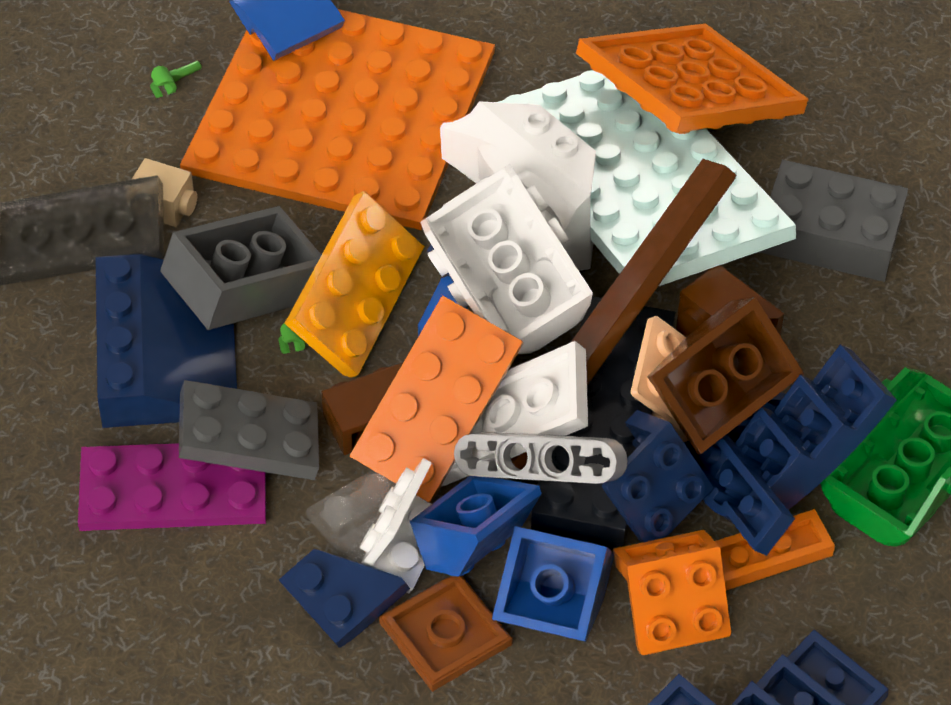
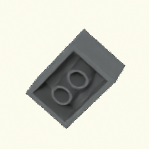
(838, 219)
(240, 266)

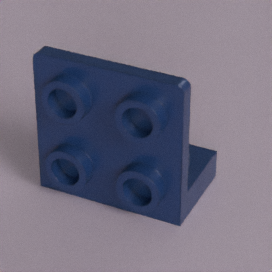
(659, 480)

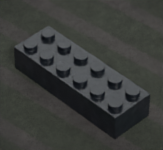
(584, 509)

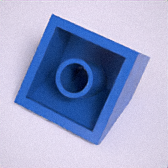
(471, 522)
(553, 584)

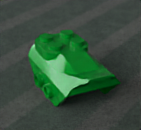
(901, 466)

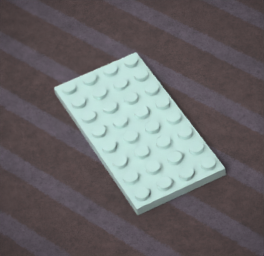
(643, 169)

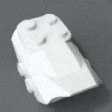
(541, 155)
(508, 260)

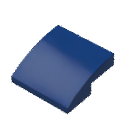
(288, 23)

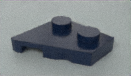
(342, 593)

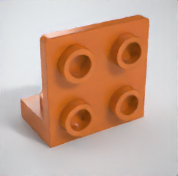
(675, 591)

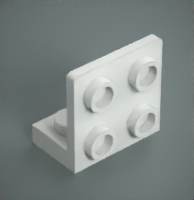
(391, 541)

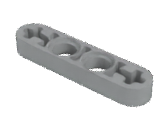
(539, 460)

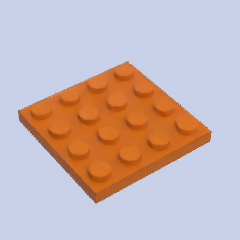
(691, 77)

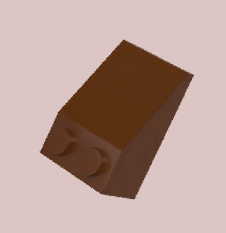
(724, 372)

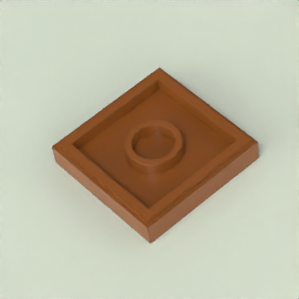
(445, 631)

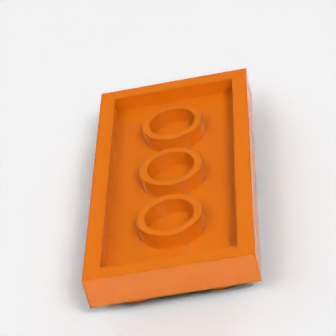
(437, 396)

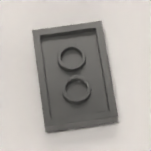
(248, 430)

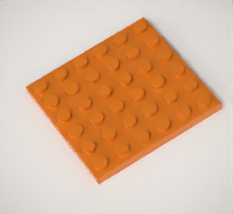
(342, 116)

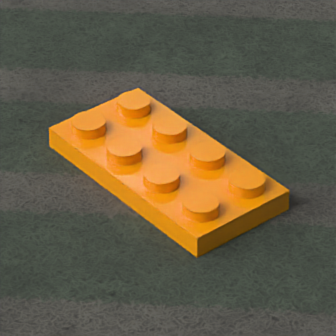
(355, 285)

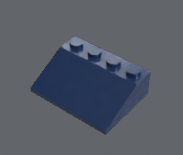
(151, 344)

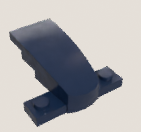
(793, 447)
(809, 676)

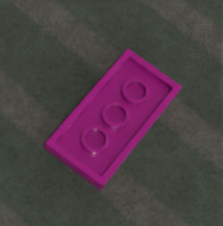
(159, 490)

